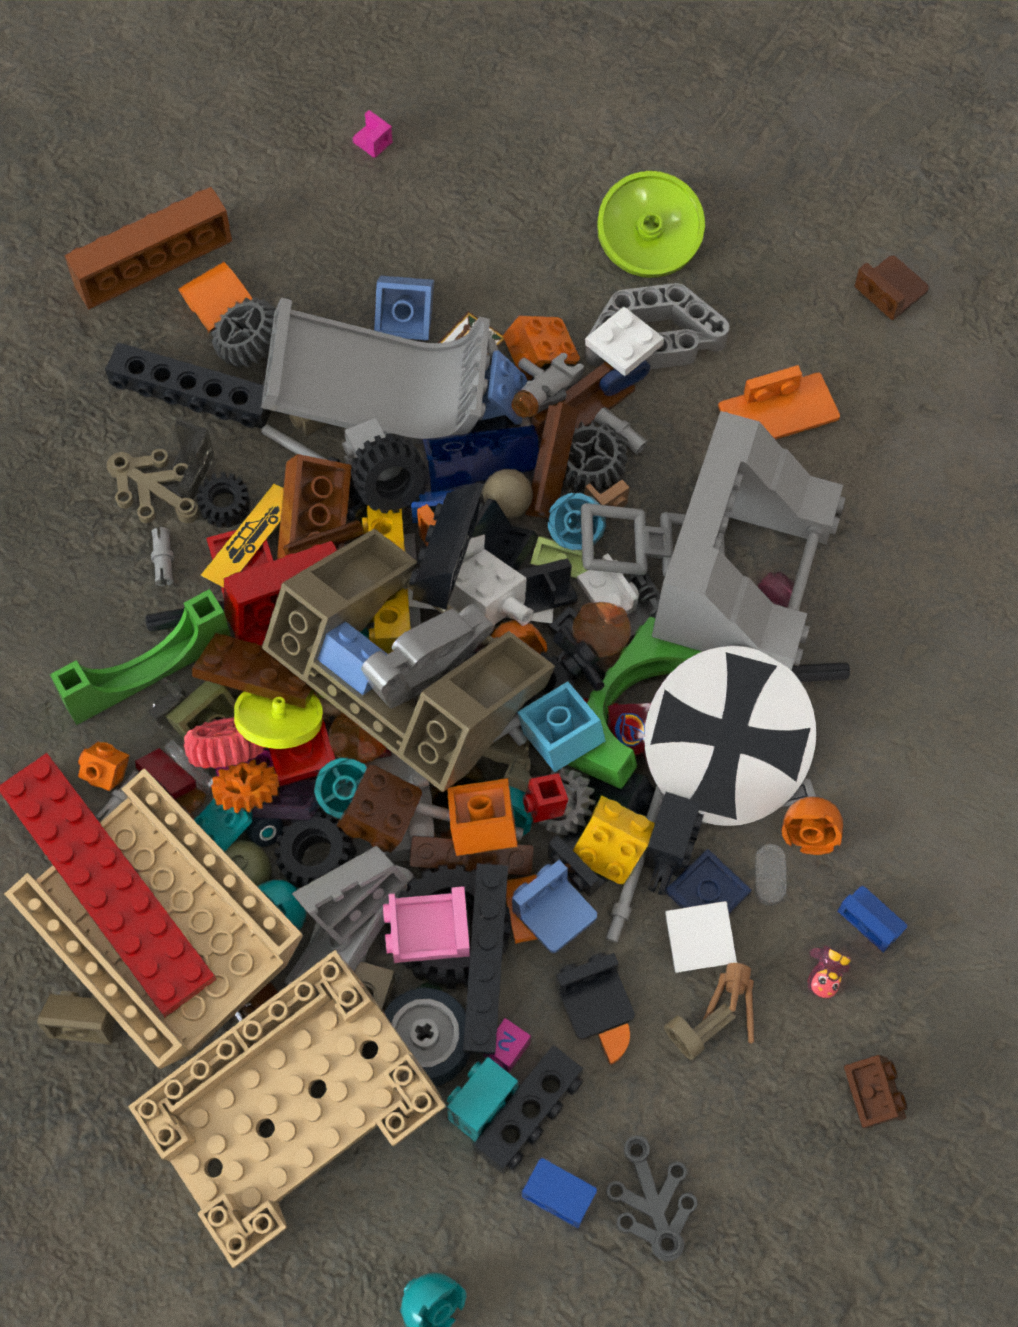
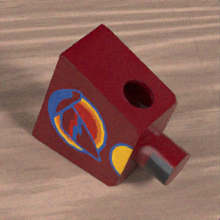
(629, 724)

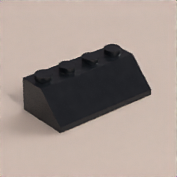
(446, 546)

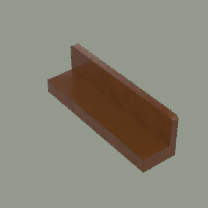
(586, 398)
(552, 459)

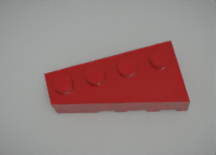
(254, 592)

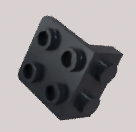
(502, 539)
(634, 795)
(579, 873)
(594, 995)

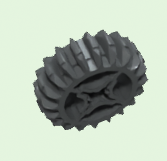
(244, 332)
(599, 469)

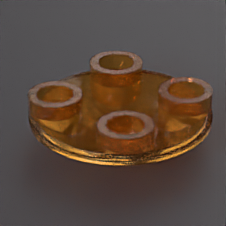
(603, 627)
(352, 741)

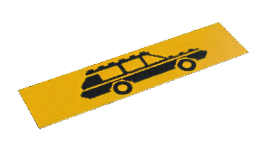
(247, 537)

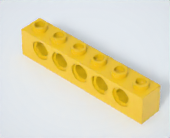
(394, 615)

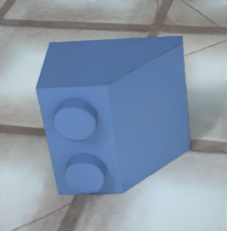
(404, 307)
(344, 654)

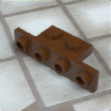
(440, 850)

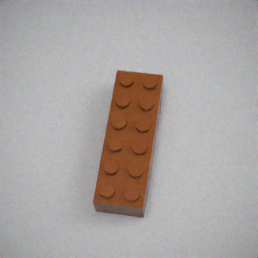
(149, 247)

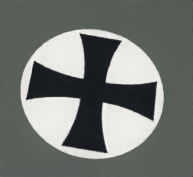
(731, 734)

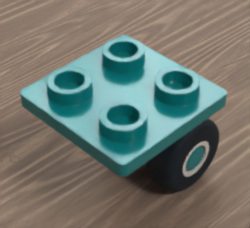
(226, 826)

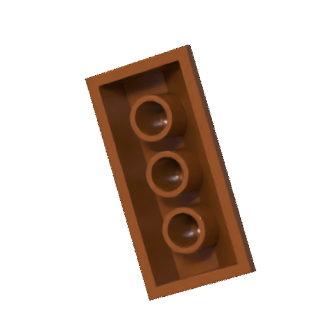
(313, 498)

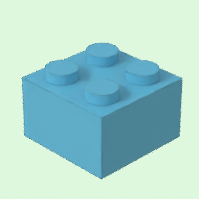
(561, 726)

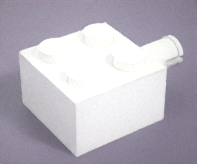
(493, 589)

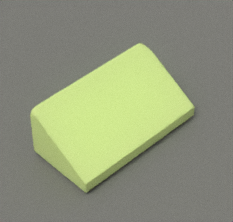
(549, 551)

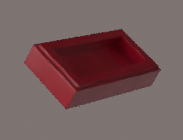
(166, 773)

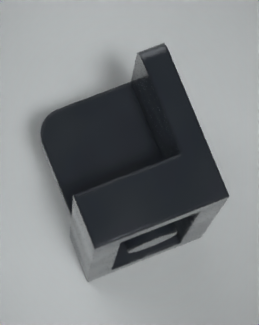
(548, 585)

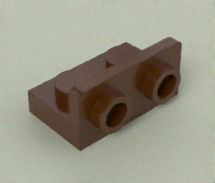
(875, 1091)

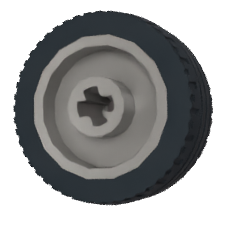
(438, 1016)

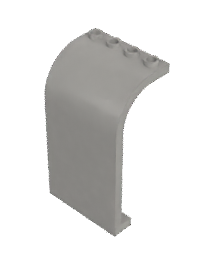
(360, 374)

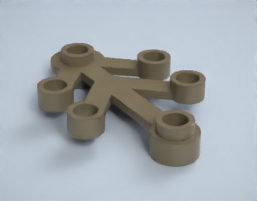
(150, 483)

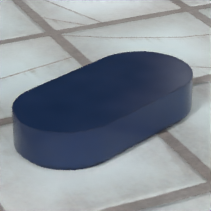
(615, 382)

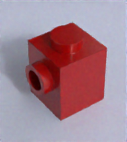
(545, 798)

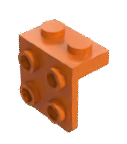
(539, 341)

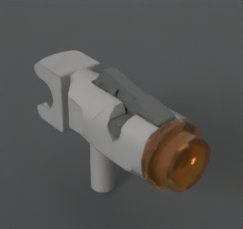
(547, 386)

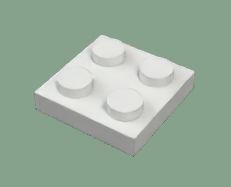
(624, 341)

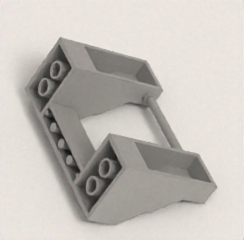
(703, 594)

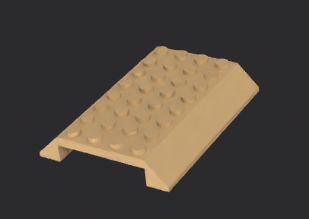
(206, 896)

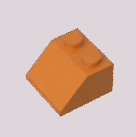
(482, 817)

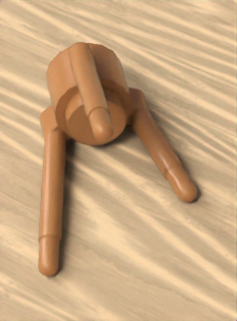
(736, 981)

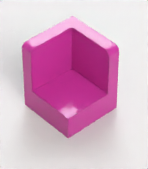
(374, 136)

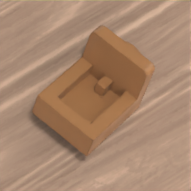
(614, 496)

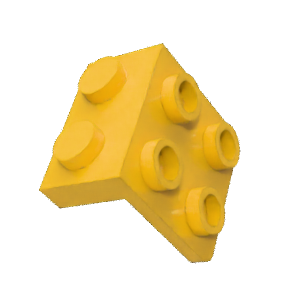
(614, 840)

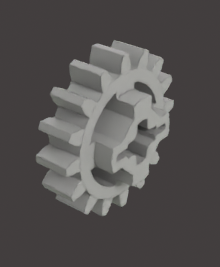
(577, 805)

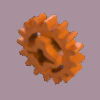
(245, 786)

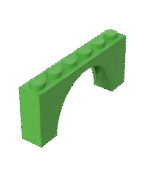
(640, 660)
(95, 690)

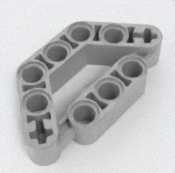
(706, 332)
(426, 654)

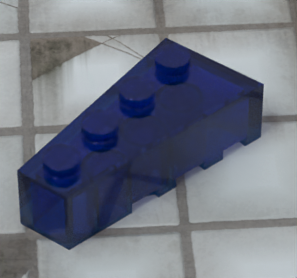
(477, 455)

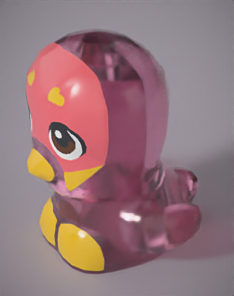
(827, 974)

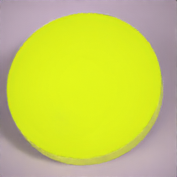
(276, 723)

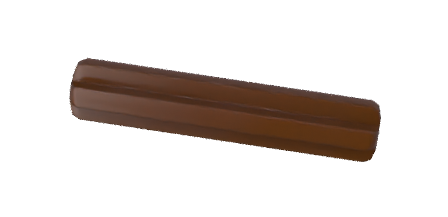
(335, 535)

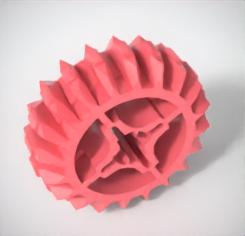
(218, 745)

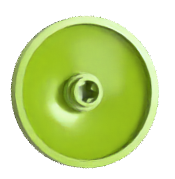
(650, 224)

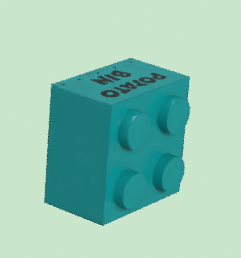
(480, 1098)

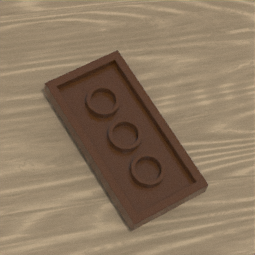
(251, 670)

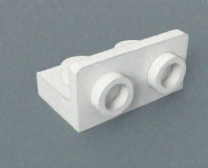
(609, 588)

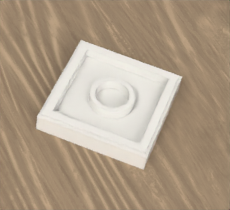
(700, 936)

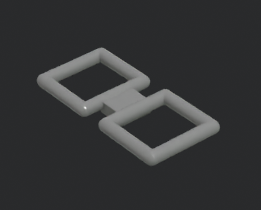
(649, 541)

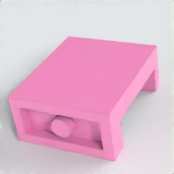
(427, 927)

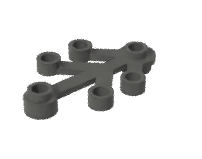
(653, 1204)

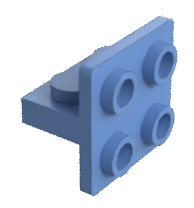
(503, 383)

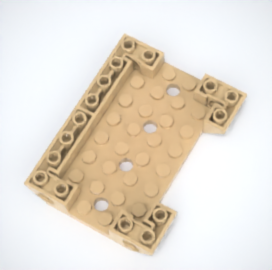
(266, 1073)

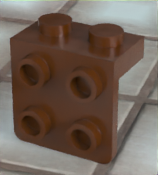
(890, 286)
(380, 809)

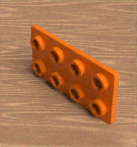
(785, 402)

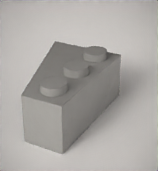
(351, 893)

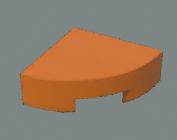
(615, 1042)

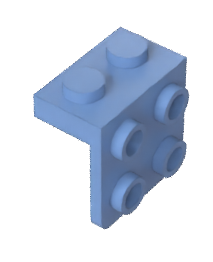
(552, 907)

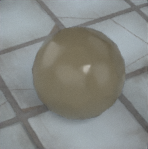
(510, 490)

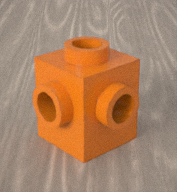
(103, 765)

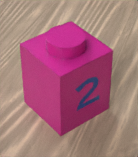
(510, 1045)

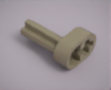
(691, 1040)

